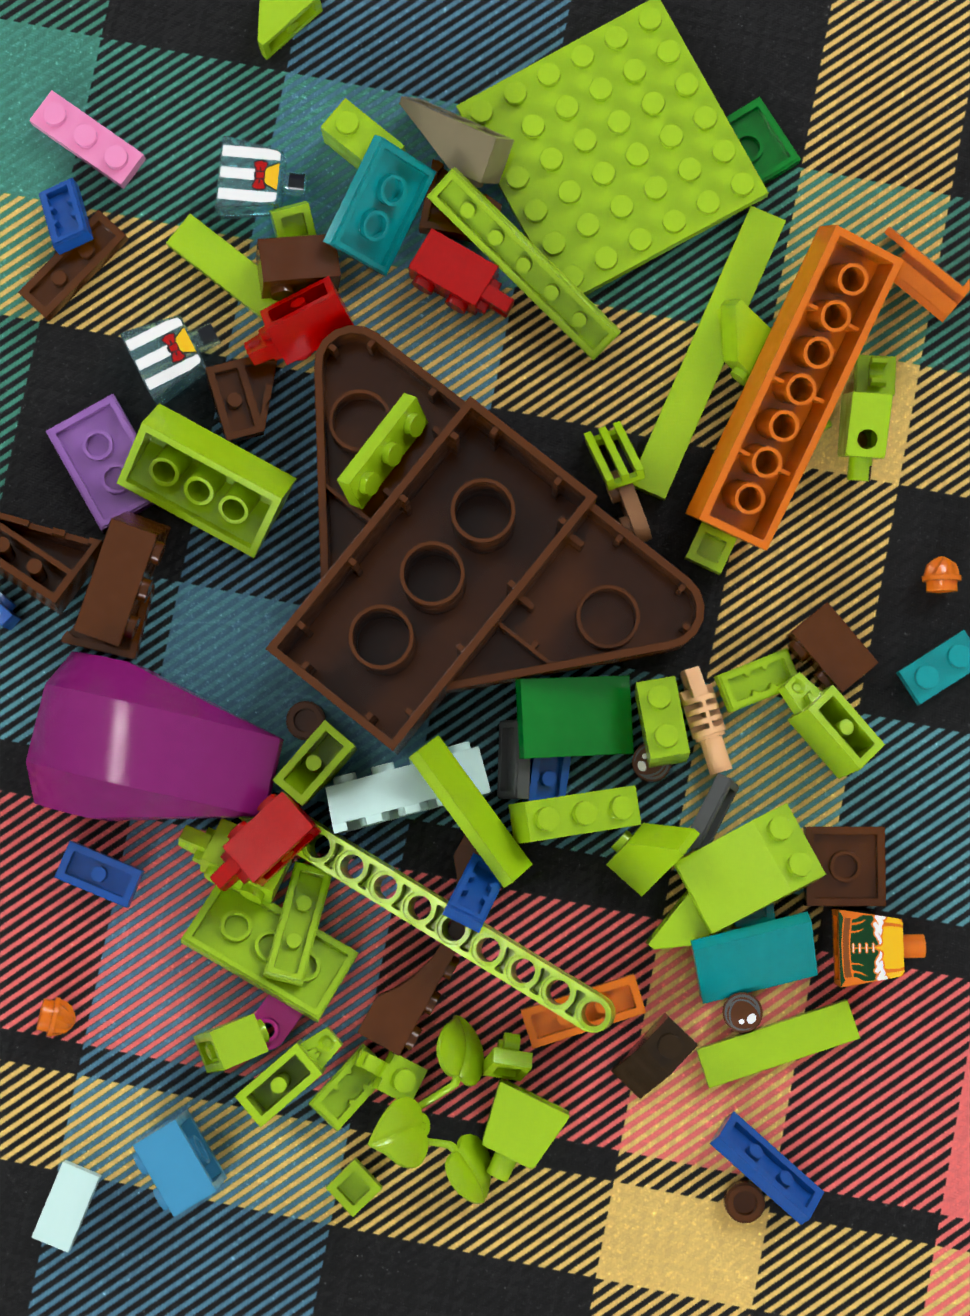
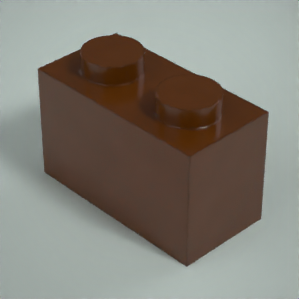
(294, 263)
(830, 649)

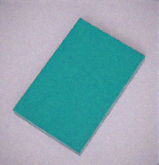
(380, 205)
(755, 957)

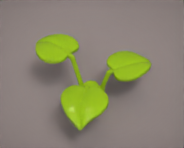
(404, 1127)

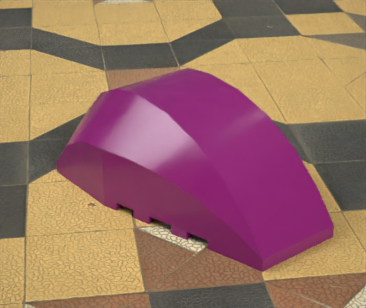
(142, 748)

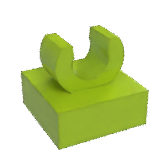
(875, 374)
(506, 1059)

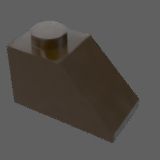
(654, 1056)

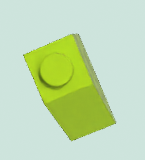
(282, 21)
(742, 338)
(315, 763)
(649, 853)
(680, 926)
(232, 1043)

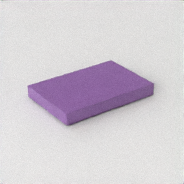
(94, 453)

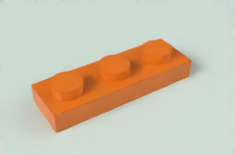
(548, 1027)

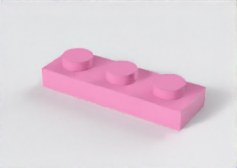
(87, 139)

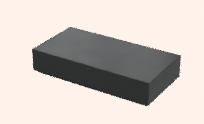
(512, 771)
(713, 810)

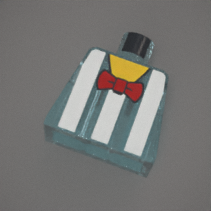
(253, 180)
(169, 355)

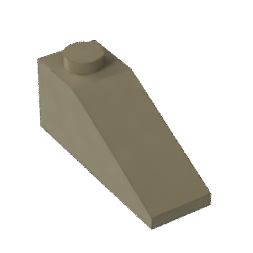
(461, 142)

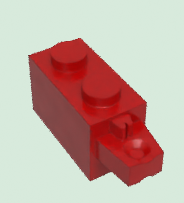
(459, 276)
(299, 324)
(265, 843)

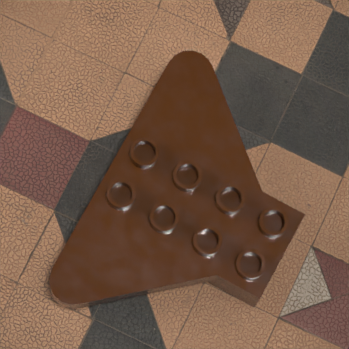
(464, 561)

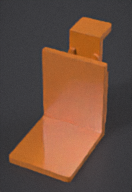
(926, 280)

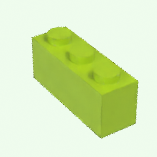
(574, 814)

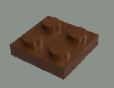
(852, 866)

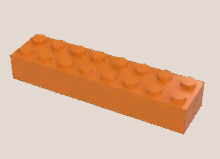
(794, 385)

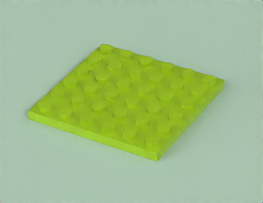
(616, 149)

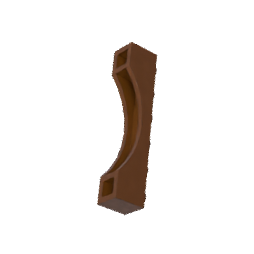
(396, 1011)

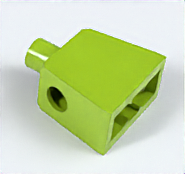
(871, 416)
(520, 1128)

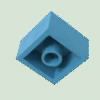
(178, 1163)

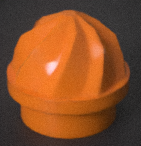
(941, 576)
(55, 1017)

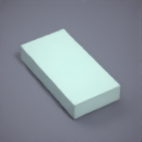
(66, 1206)

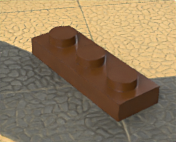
(67, 273)

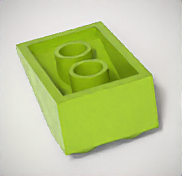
(749, 869)

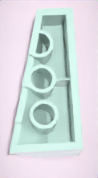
(394, 792)

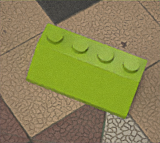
(205, 479)

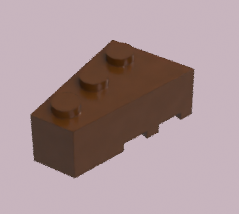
(45, 560)
(122, 578)

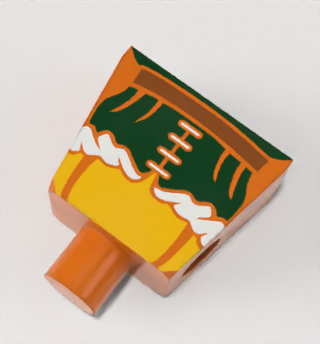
(871, 947)

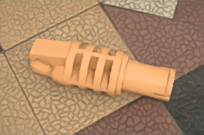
(704, 719)

